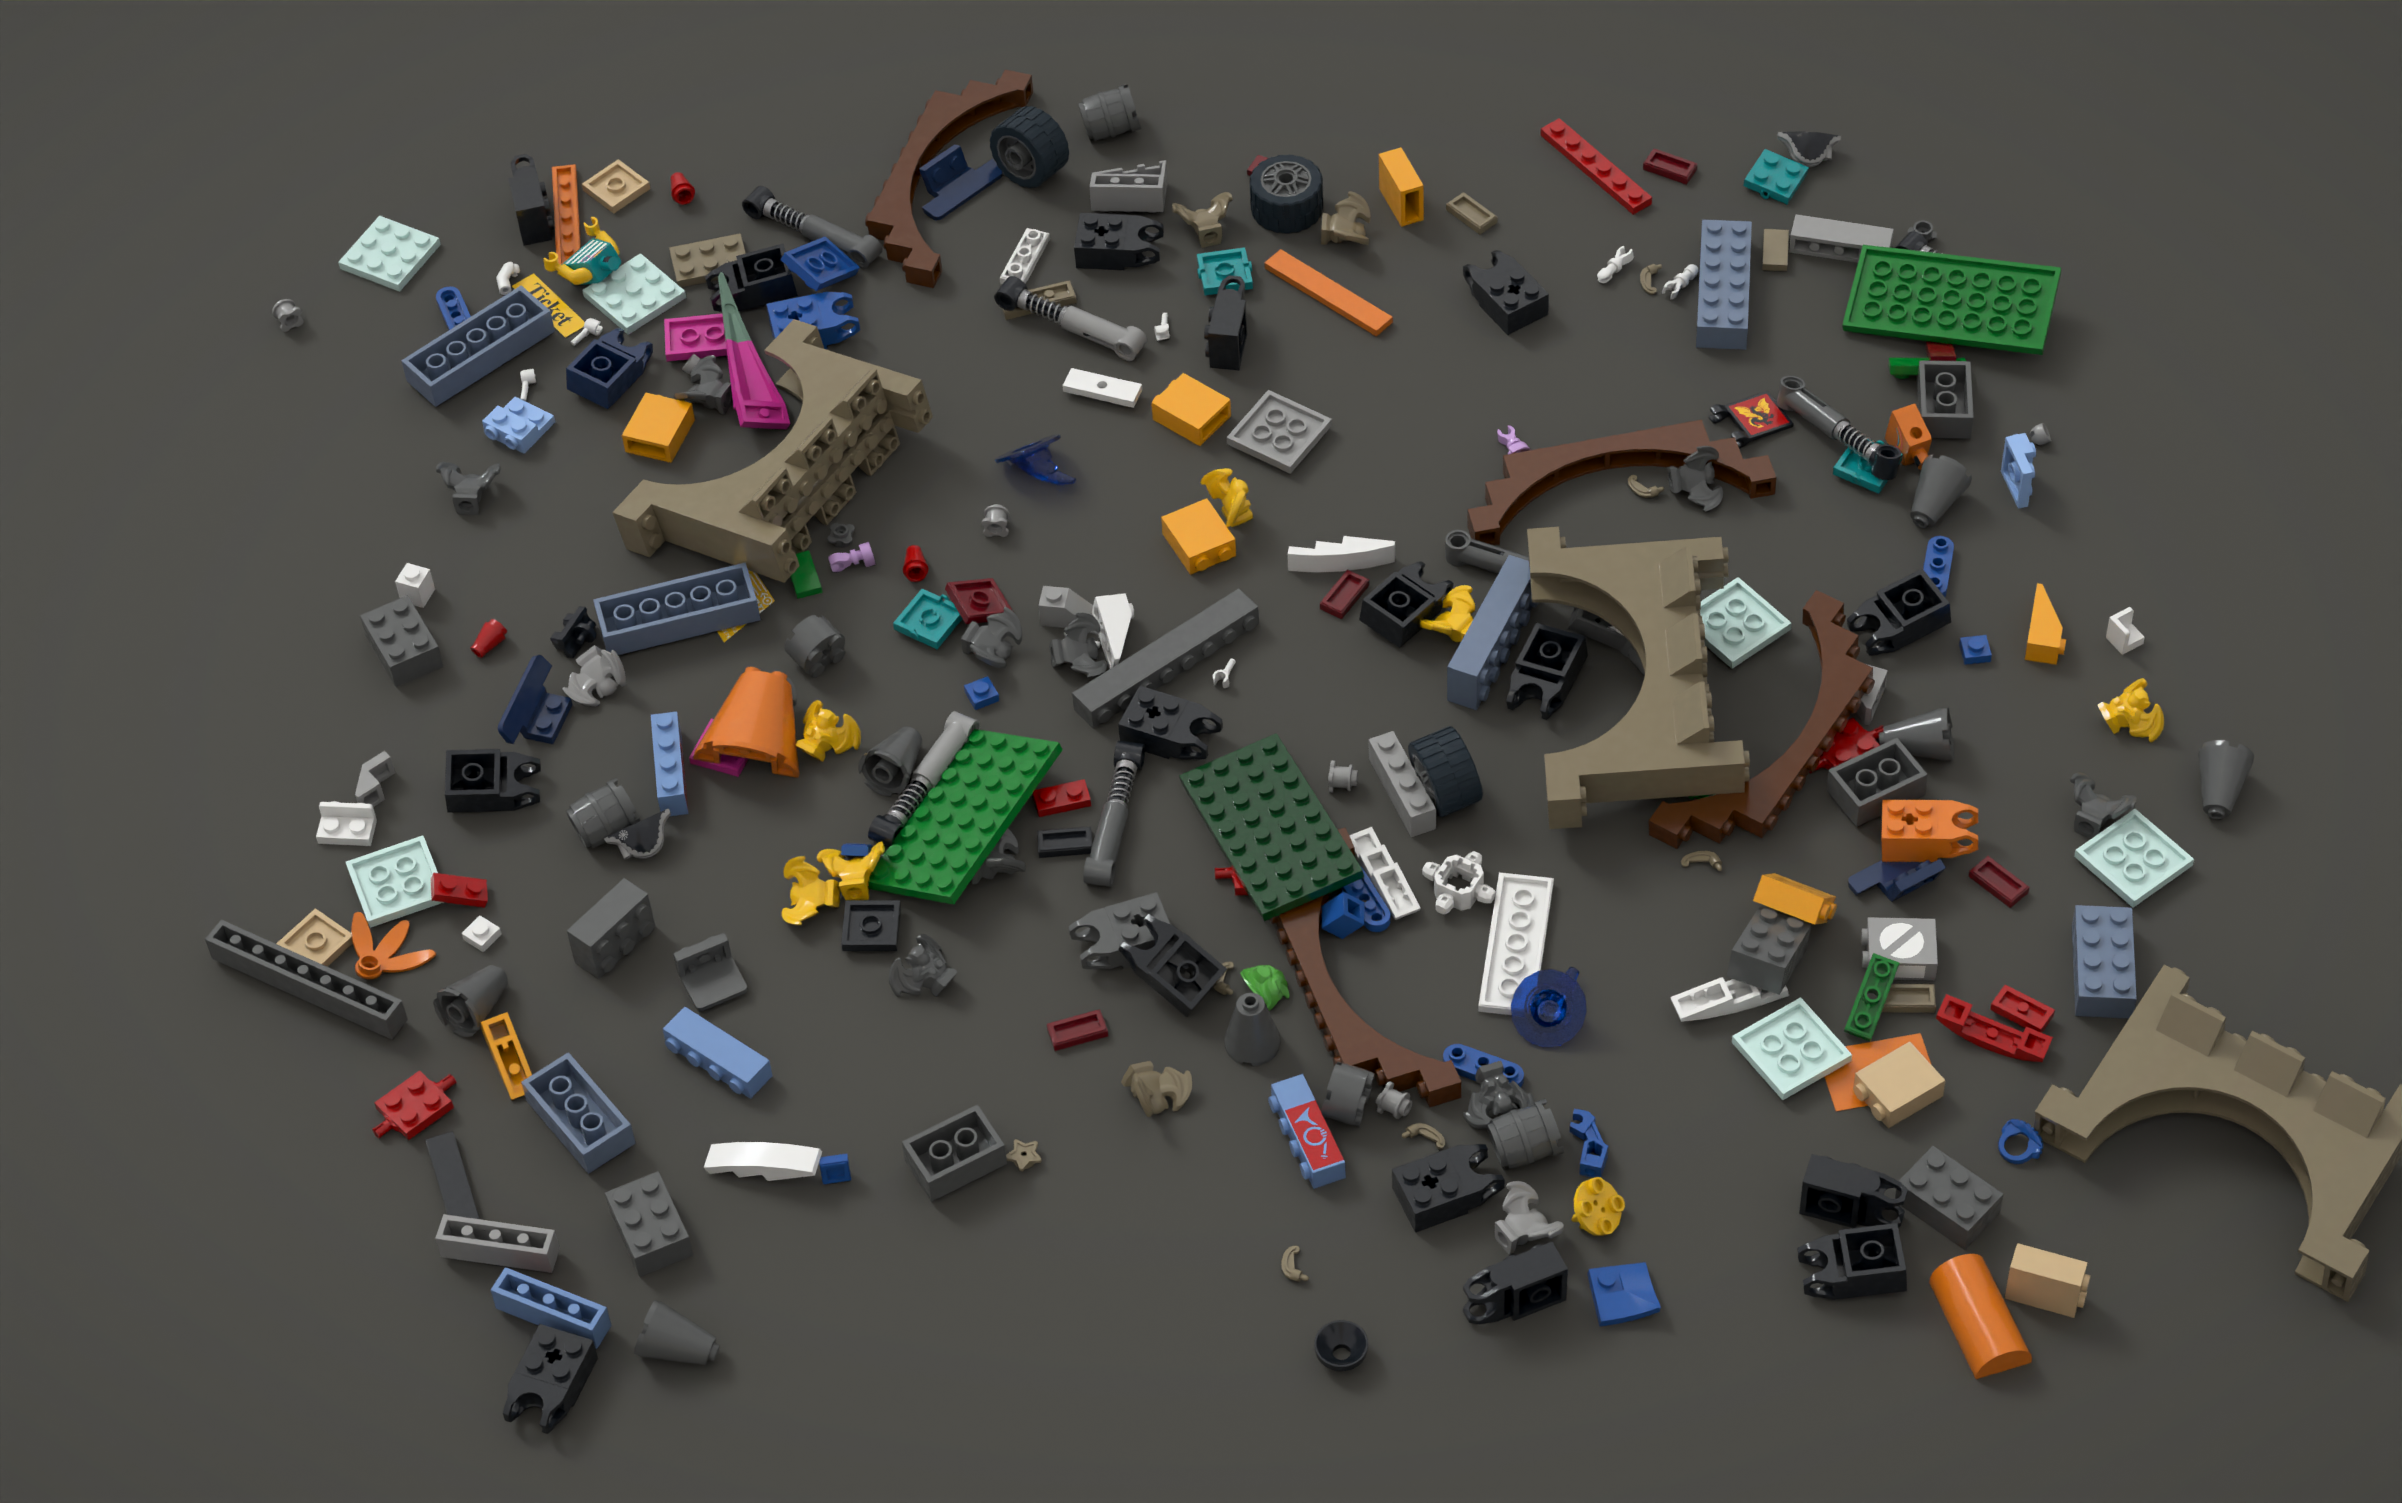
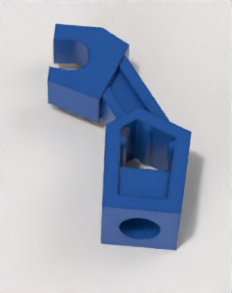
(1590, 1164)

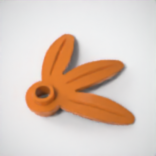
(374, 962)

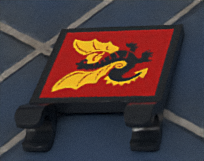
(1754, 416)

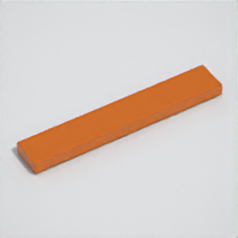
(566, 211)
(1328, 292)

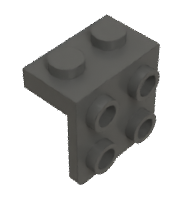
(709, 972)

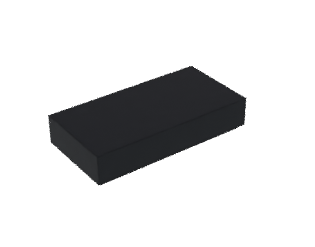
(1064, 842)

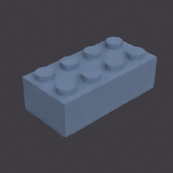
(2103, 961)
(578, 1112)

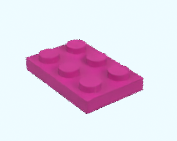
(694, 335)

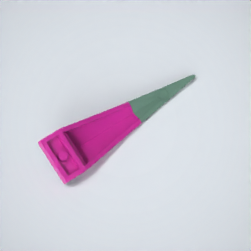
(752, 389)

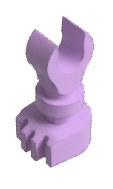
(1513, 444)
(840, 561)

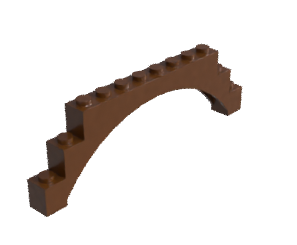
(942, 120)
(1539, 470)
(1772, 790)
(1344, 1031)

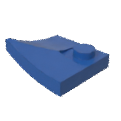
(1622, 1293)

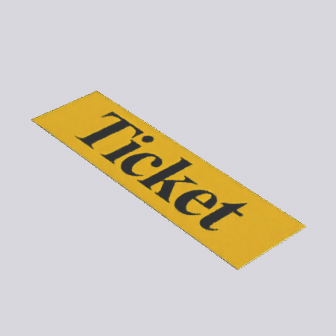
(563, 317)

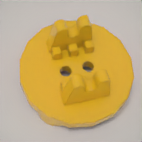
(1593, 1197)

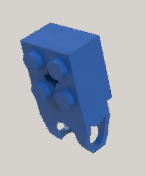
(818, 311)

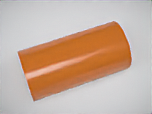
(1978, 1316)

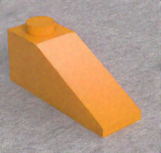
(2045, 631)
(506, 1053)

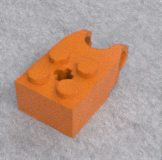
(1926, 830)

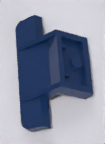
(954, 182)
(532, 709)
(1895, 878)

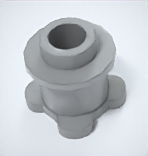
(287, 314)
(995, 521)
(1342, 777)
(1393, 1101)

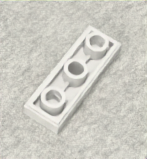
(1026, 255)
(1102, 387)

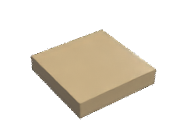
(616, 186)
(317, 938)

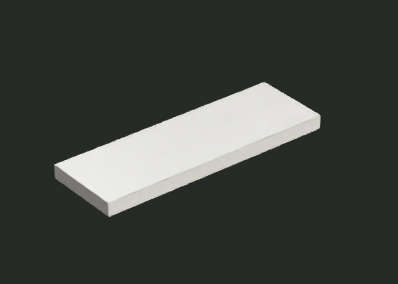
(1514, 938)

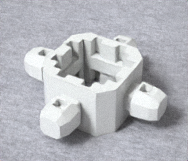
(1447, 895)

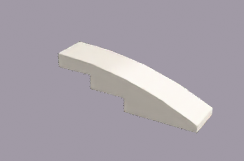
(1335, 557)
(1384, 874)
(1721, 999)
(771, 1160)

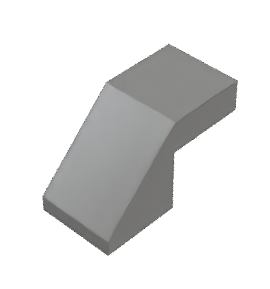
(371, 775)

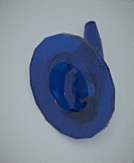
(1036, 461)
(1549, 1007)

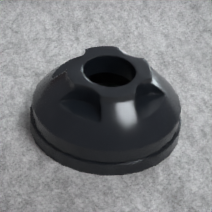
(1341, 1335)

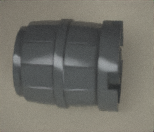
(1109, 113)
(602, 813)
(1525, 1135)

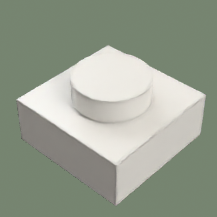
(481, 933)

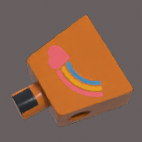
(1909, 434)

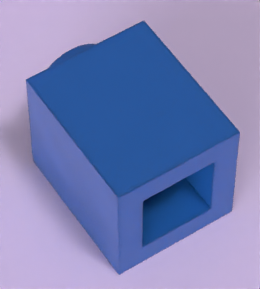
(1342, 915)

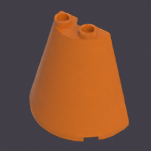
(755, 723)

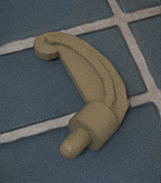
(1645, 278)
(1641, 490)
(1703, 856)
(1222, 987)
(1426, 1131)
(1288, 1265)

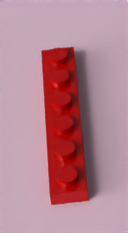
(1596, 166)

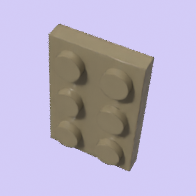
(697, 259)

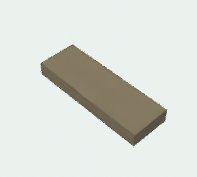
(1060, 292)

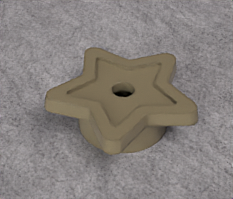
(1027, 1161)

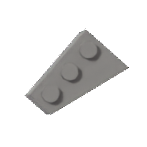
(1129, 190)

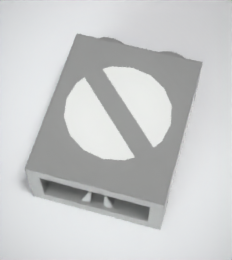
(1903, 940)

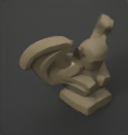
(1206, 220)
(1343, 223)
(1152, 1087)

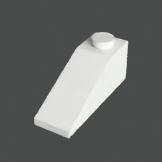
(1114, 619)

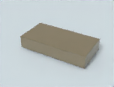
(1471, 213)
(1775, 250)
(1911, 998)

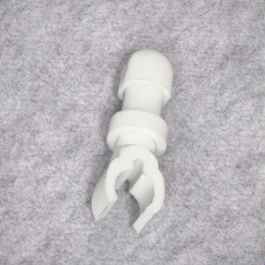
(1615, 265)
(1681, 280)

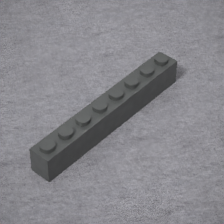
(1166, 657)
(306, 979)

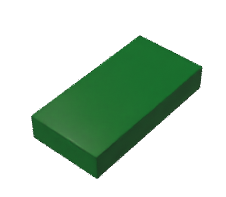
(805, 577)

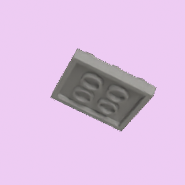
(1279, 431)

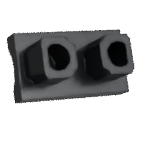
(576, 631)

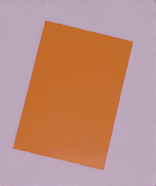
(1842, 1080)

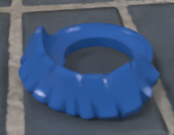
(2015, 1127)

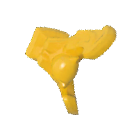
(1232, 495)
(1459, 619)
(2128, 711)
(822, 734)
(853, 872)
(809, 892)

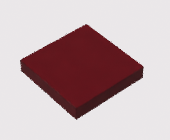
(976, 599)

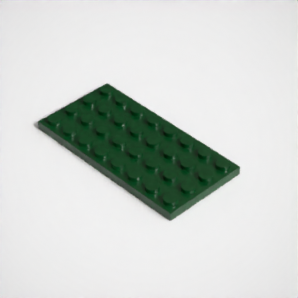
(1271, 827)

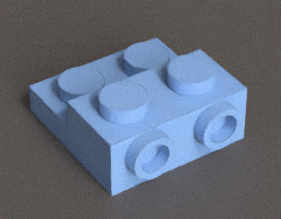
(517, 424)
(2018, 467)

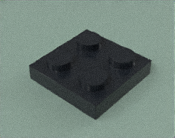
(871, 925)

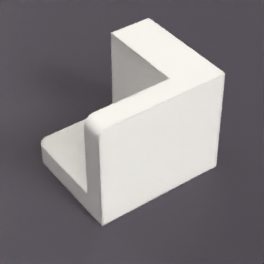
(2123, 633)

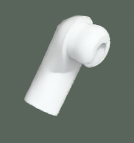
(508, 270)

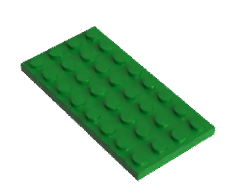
(1952, 299)
(964, 816)

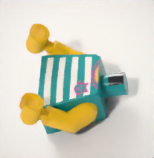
(591, 262)

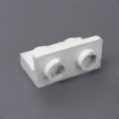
(346, 823)

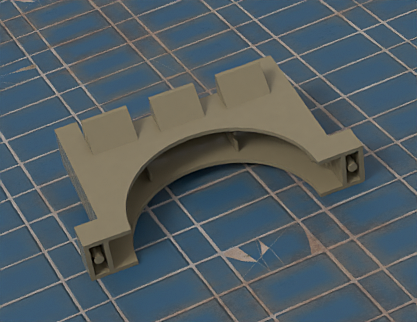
(765, 507)
(1668, 734)
(2184, 1061)

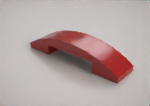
(1991, 1034)

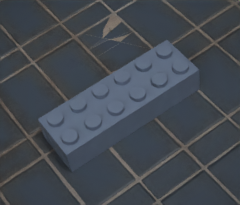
(1724, 284)
(478, 345)
(677, 609)
(1491, 635)

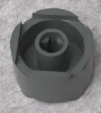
(815, 645)
(1347, 1094)

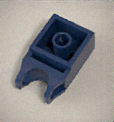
(607, 368)

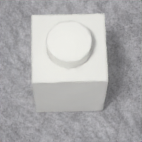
(415, 583)

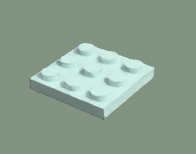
(389, 253)
(634, 294)
(1740, 622)
(2134, 858)
(394, 881)
(1791, 1048)

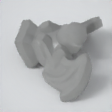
(595, 673)
(1521, 1223)

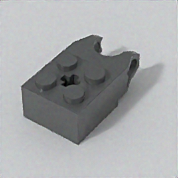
(1116, 925)

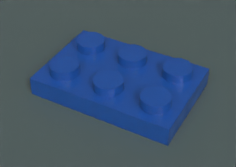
(820, 263)

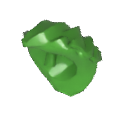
(1267, 983)

